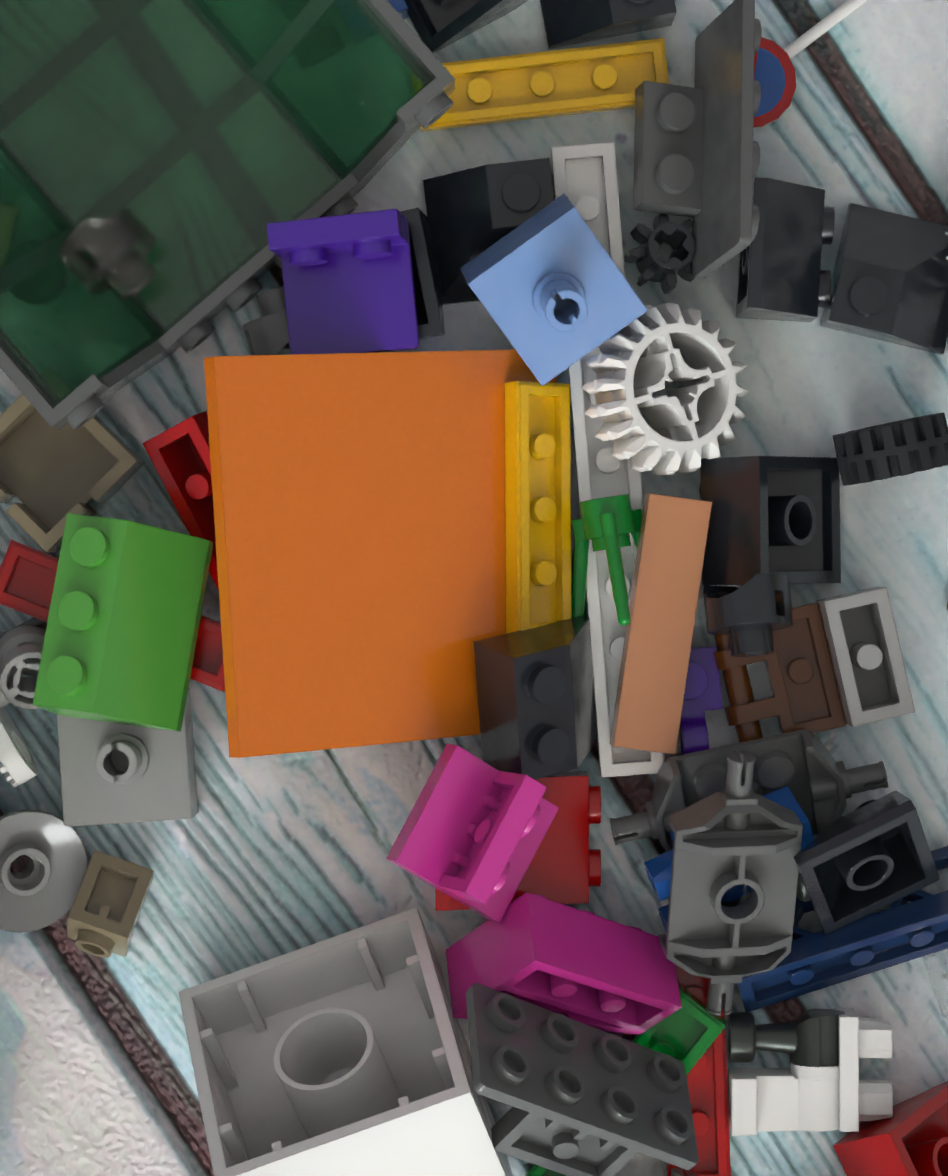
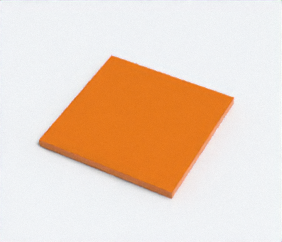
(357, 542)

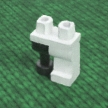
(823, 1078)

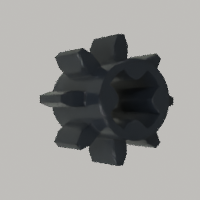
(650, 242)

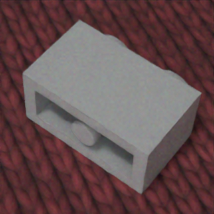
(866, 656)

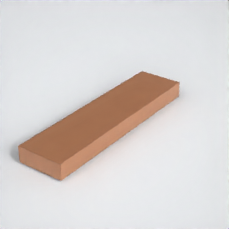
(661, 623)

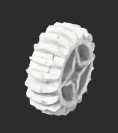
(690, 417)

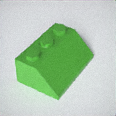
(123, 623)

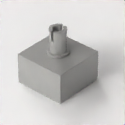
(126, 772)

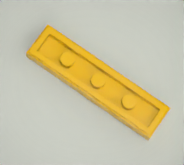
(551, 83)
(537, 504)

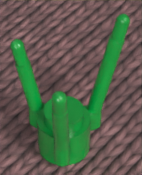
(608, 525)

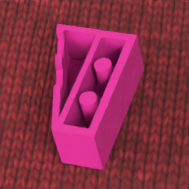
(567, 964)

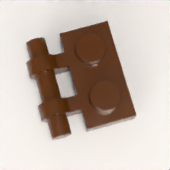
(798, 676)

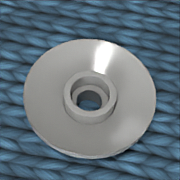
(52, 877)

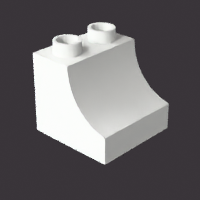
(339, 1063)

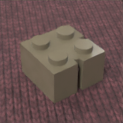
(57, 470)

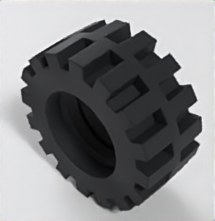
(892, 449)

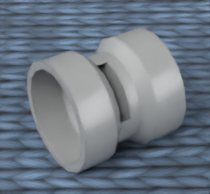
(21, 655)

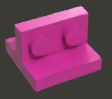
(474, 831)

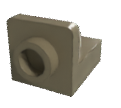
(108, 905)

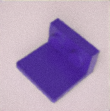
(347, 282)

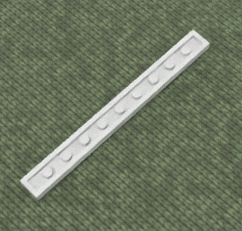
(590, 182)

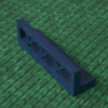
(856, 949)

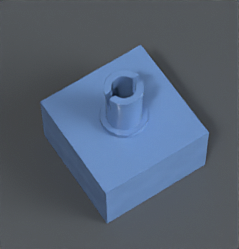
(553, 289)

